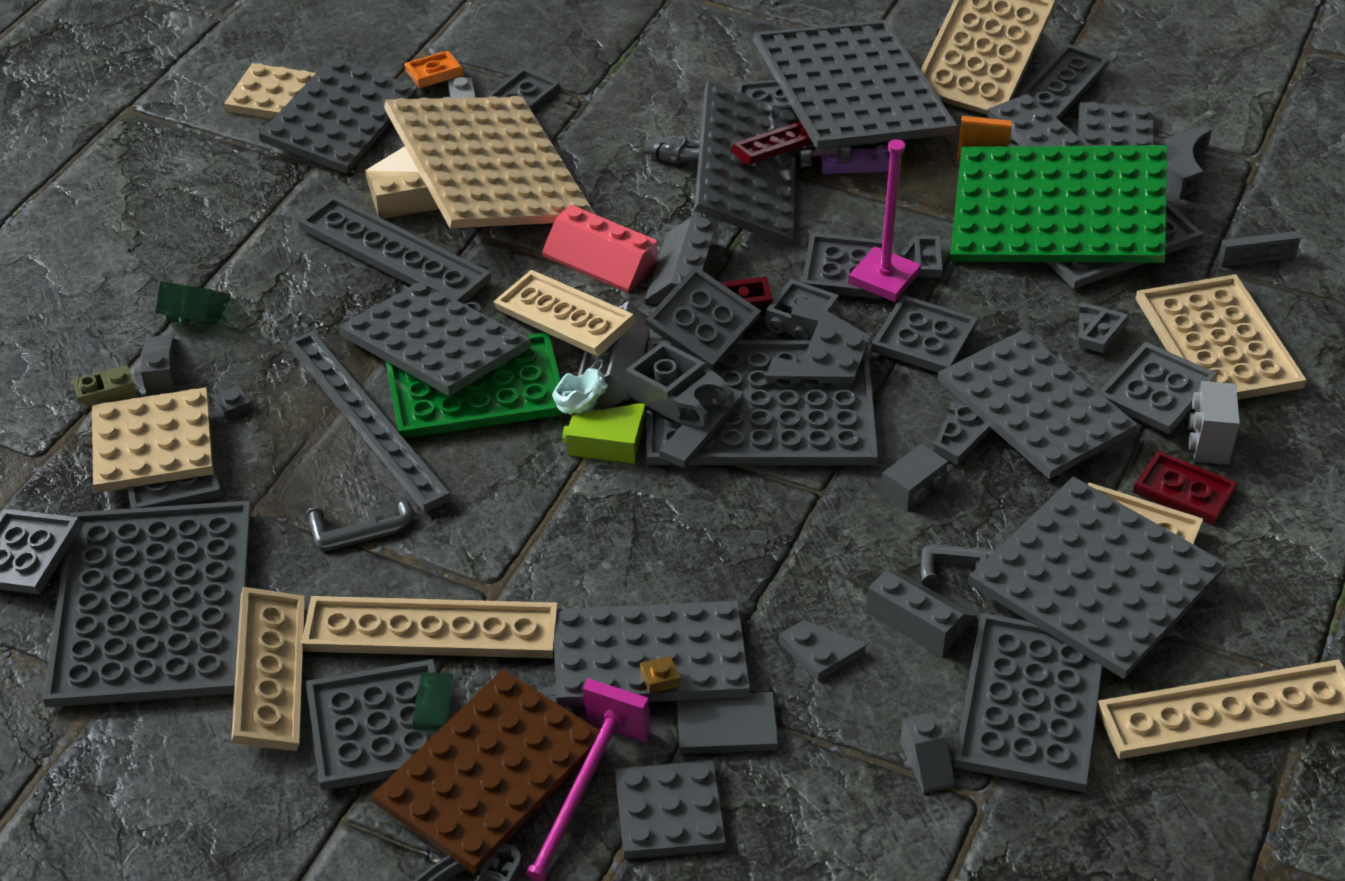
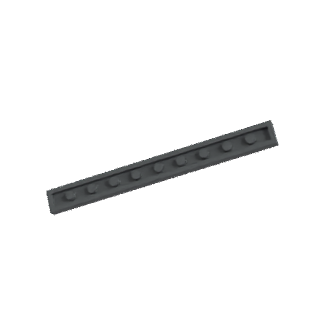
(369, 422)

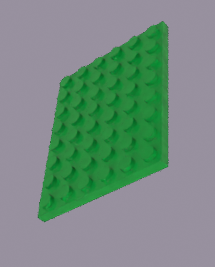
(1061, 204)

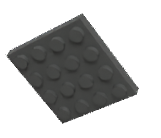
(365, 723)

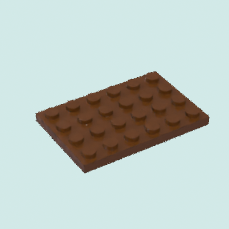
(487, 770)

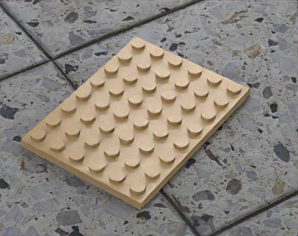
(485, 160)

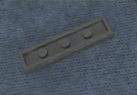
(689, 439)

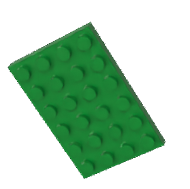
(506, 395)

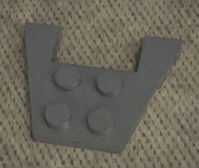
(832, 353)

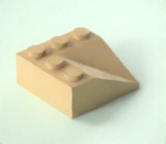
(398, 187)

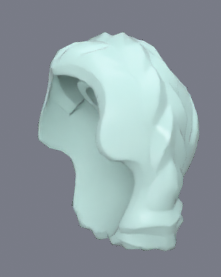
(580, 392)

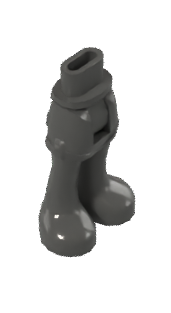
(673, 149)

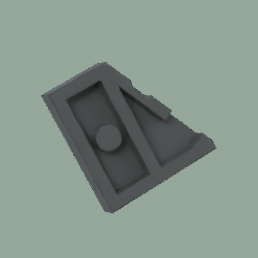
(1099, 326)

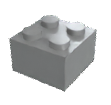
(1214, 422)

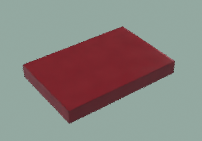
(1185, 487)

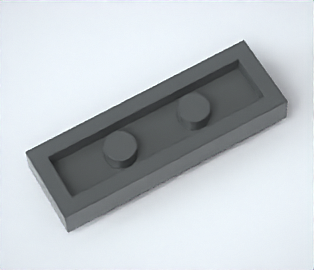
(1259, 249)

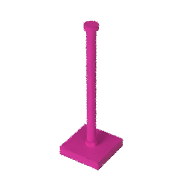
(880, 269)
(613, 712)

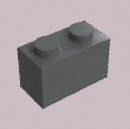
(914, 477)

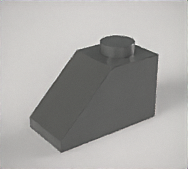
(927, 752)

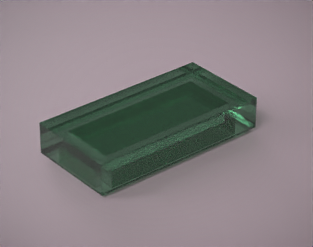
(433, 701)

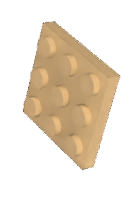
(266, 90)

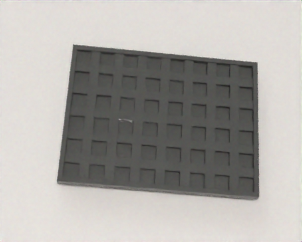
(853, 84)

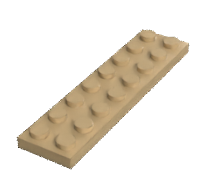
(430, 627)
(1224, 709)

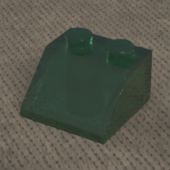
(191, 303)

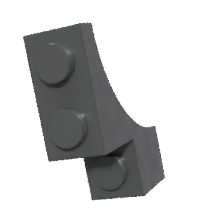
(1183, 172)

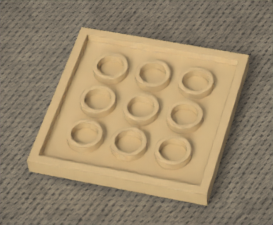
(151, 440)

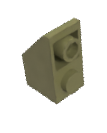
(105, 386)

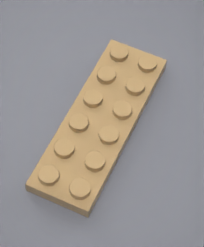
(565, 312)
(268, 670)

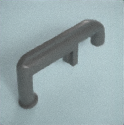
(357, 532)
(949, 555)

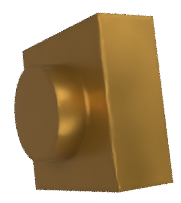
(660, 674)

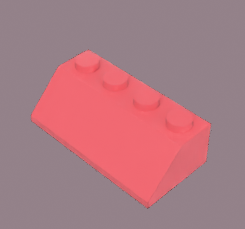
(600, 248)

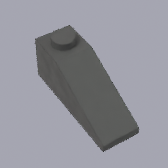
(158, 365)

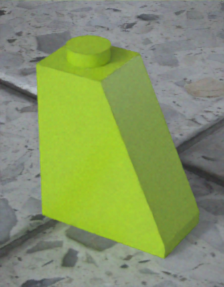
(606, 433)

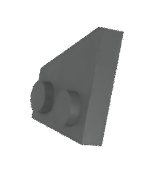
(927, 252)
(819, 648)

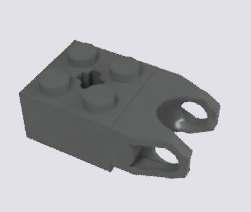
(676, 385)

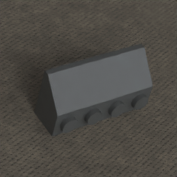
(683, 248)

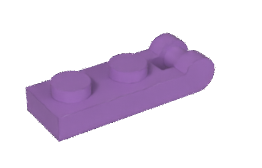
(862, 161)

